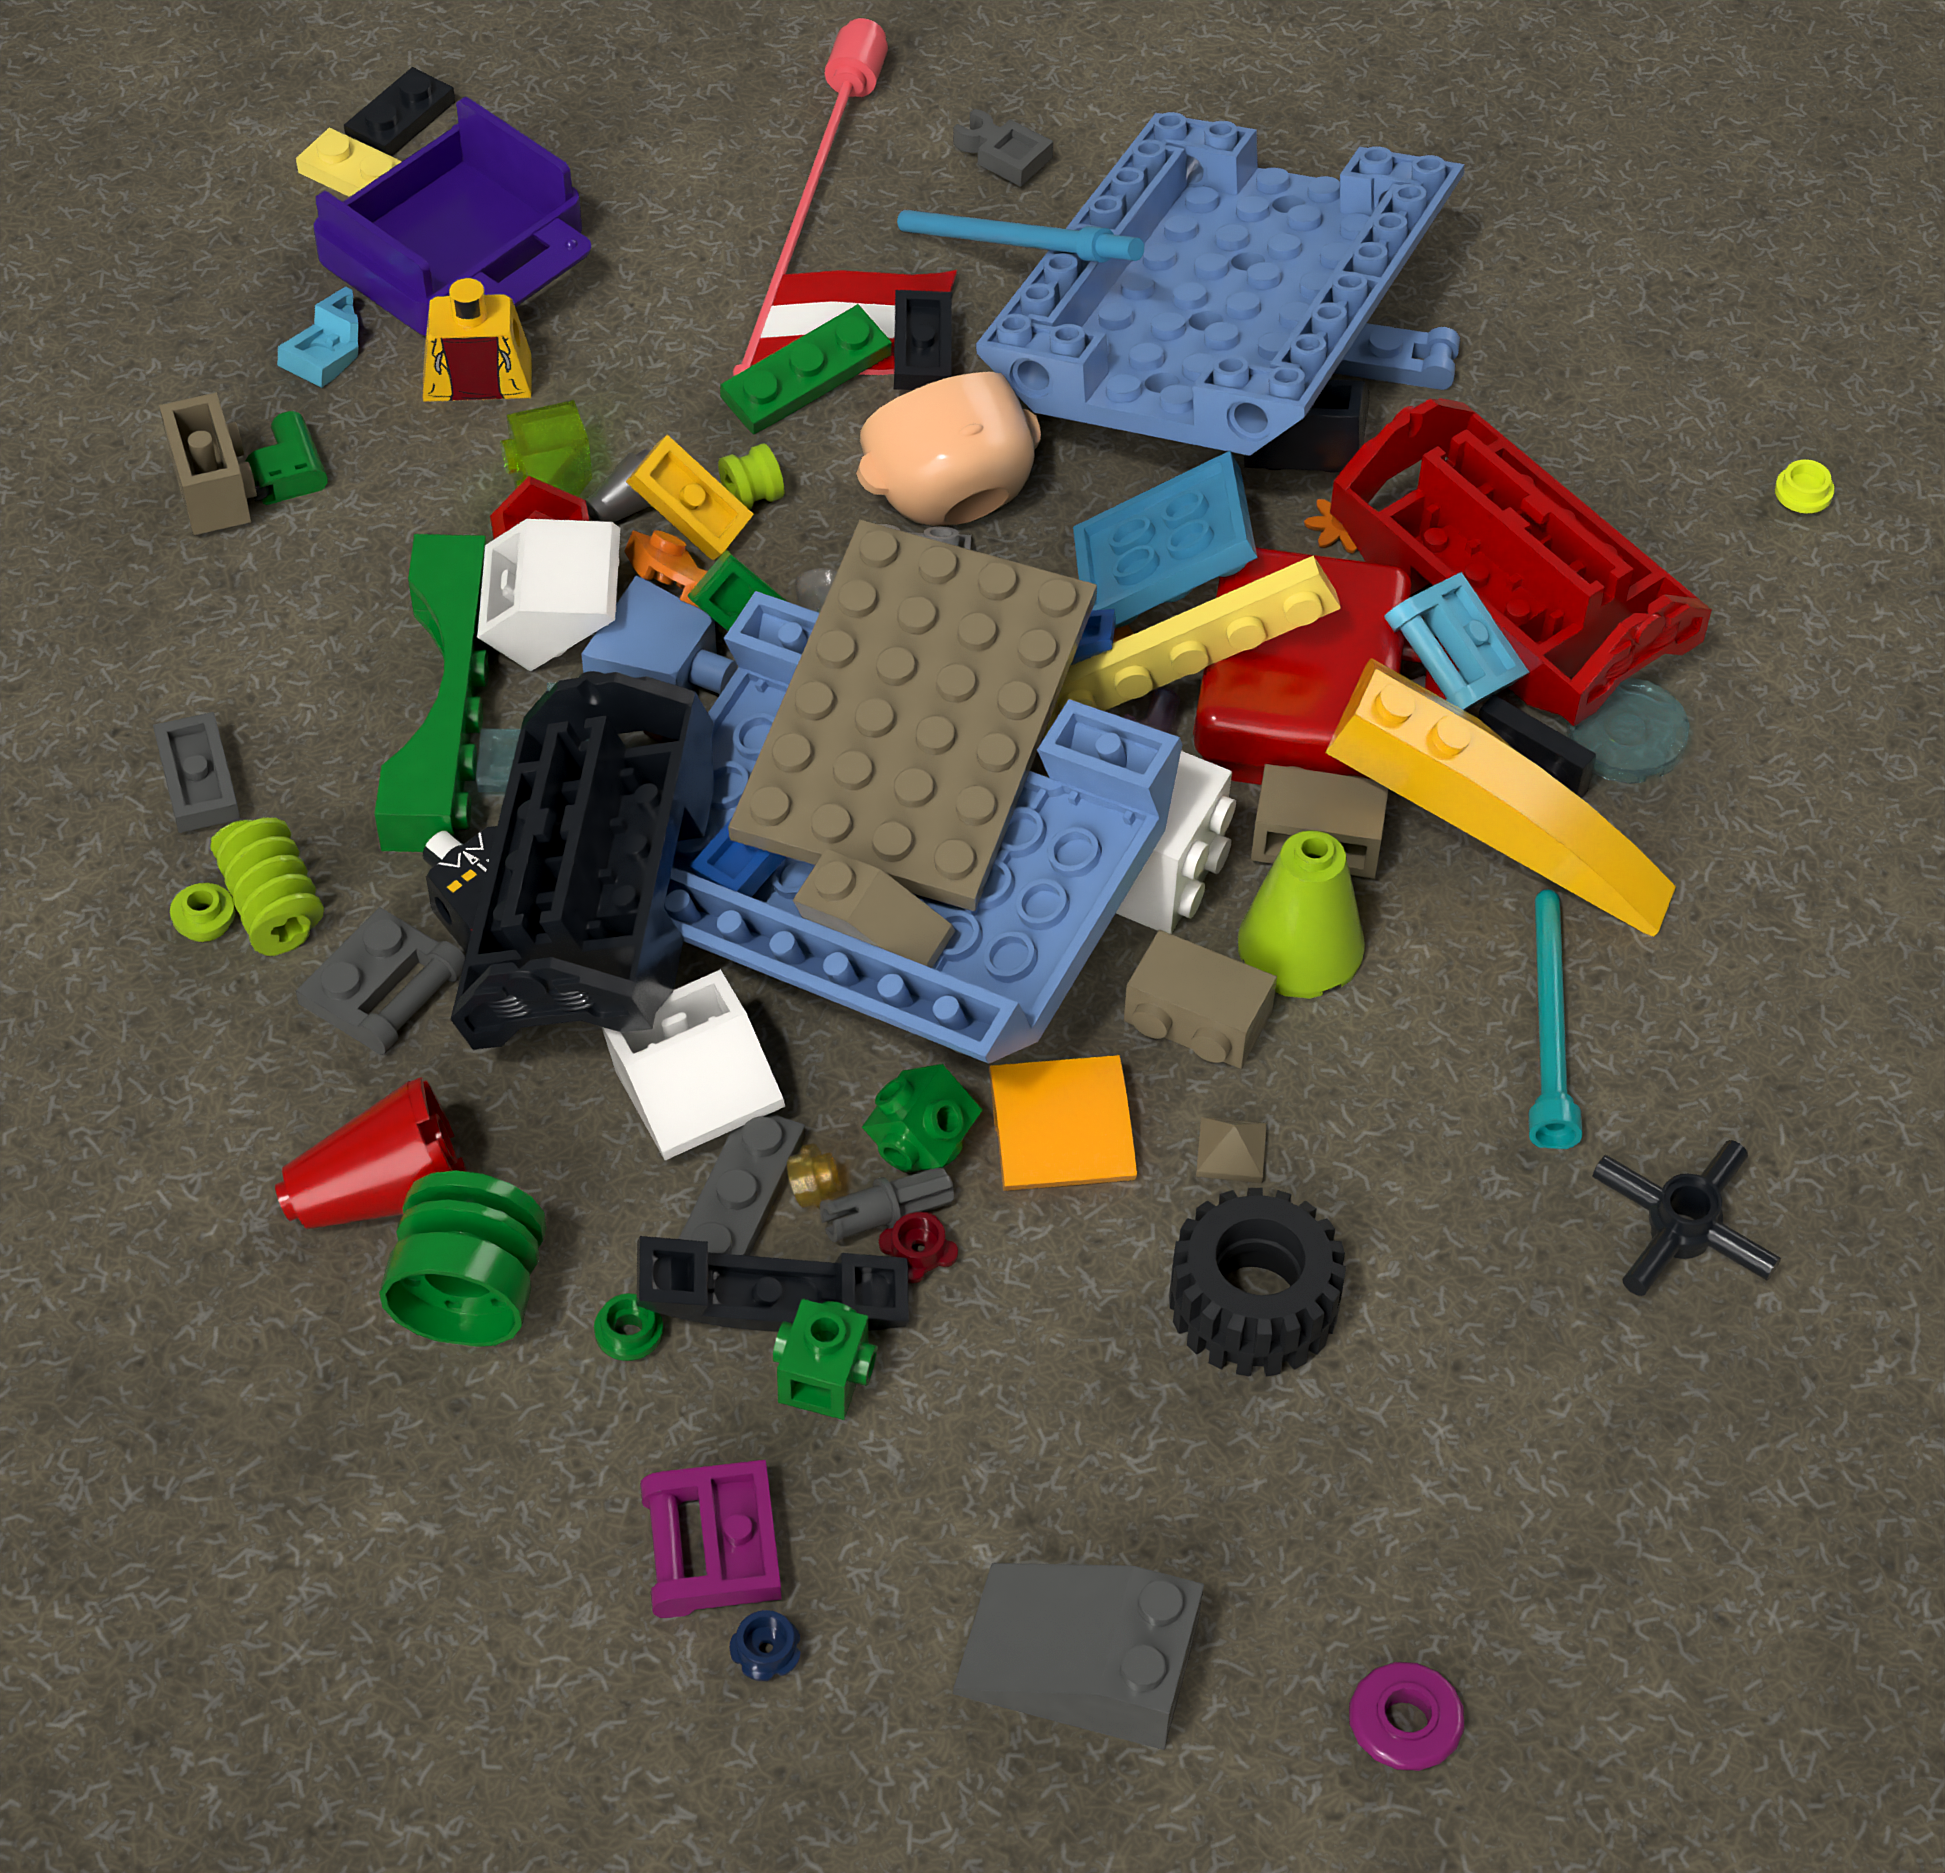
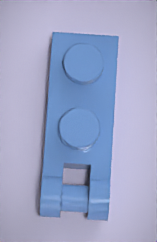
(1388, 351)

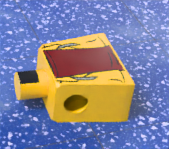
(475, 347)

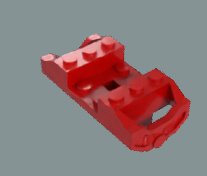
(1535, 554)

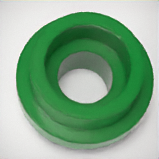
(620, 1312)

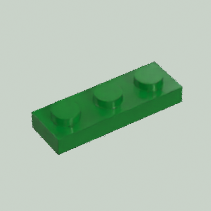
(805, 369)

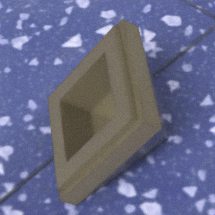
(1231, 1150)

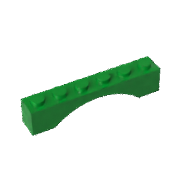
(426, 778)

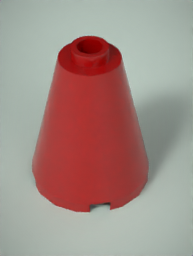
(370, 1161)

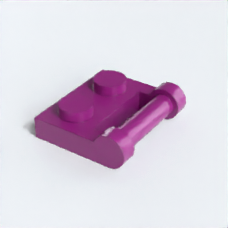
(735, 1535)

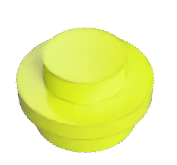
(1805, 487)

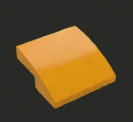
(1062, 1123)

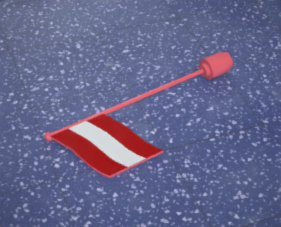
(808, 300)

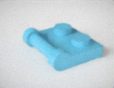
(1468, 635)

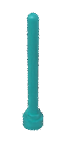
(1554, 1117)

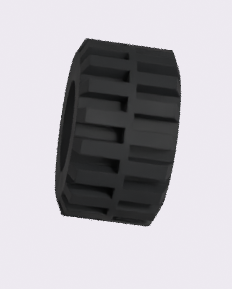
(1250, 1326)

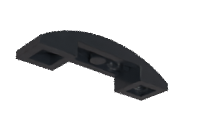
(762, 1292)

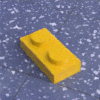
(689, 497)

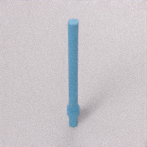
(1090, 243)

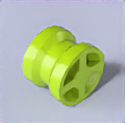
(752, 476)

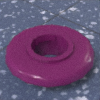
(1413, 1685)

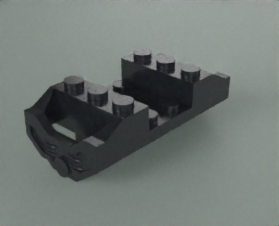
(585, 861)

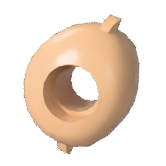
(950, 449)

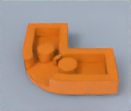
(665, 560)

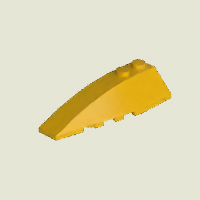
(1494, 794)

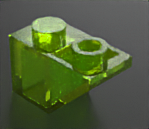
(549, 447)

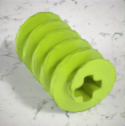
(267, 883)

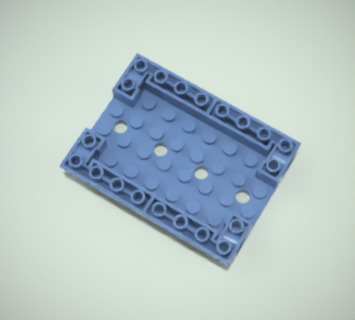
(1240, 289)

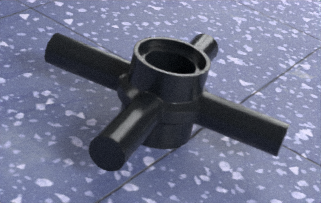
(1679, 1237)

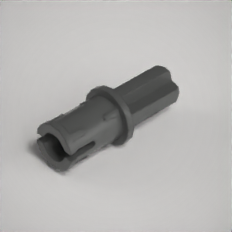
(886, 1202)

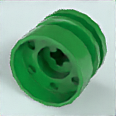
(463, 1259)

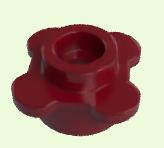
(919, 1229)

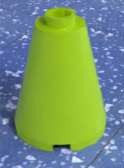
(1305, 919)

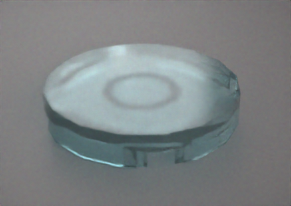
(1634, 732)

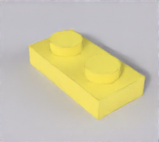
(343, 162)

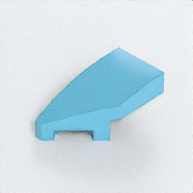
(326, 346)

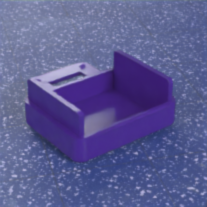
(459, 208)

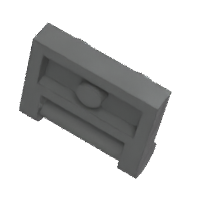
(368, 969)

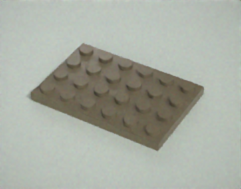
(915, 712)

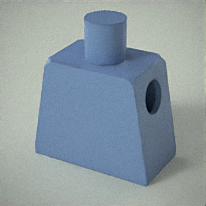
(660, 640)

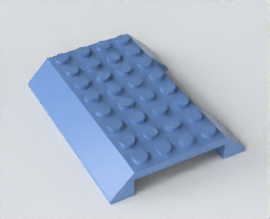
(1042, 911)

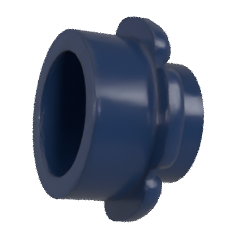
(763, 1628)

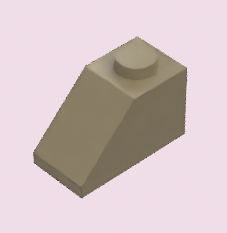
(872, 908)

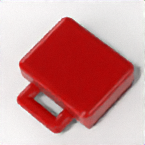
(1292, 690)

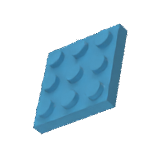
(1167, 540)

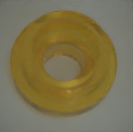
(813, 1176)

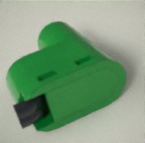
(290, 466)

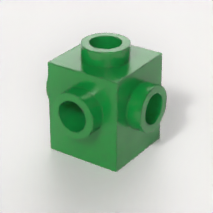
(921, 1119)
(823, 1357)

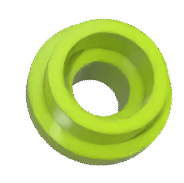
(207, 923)

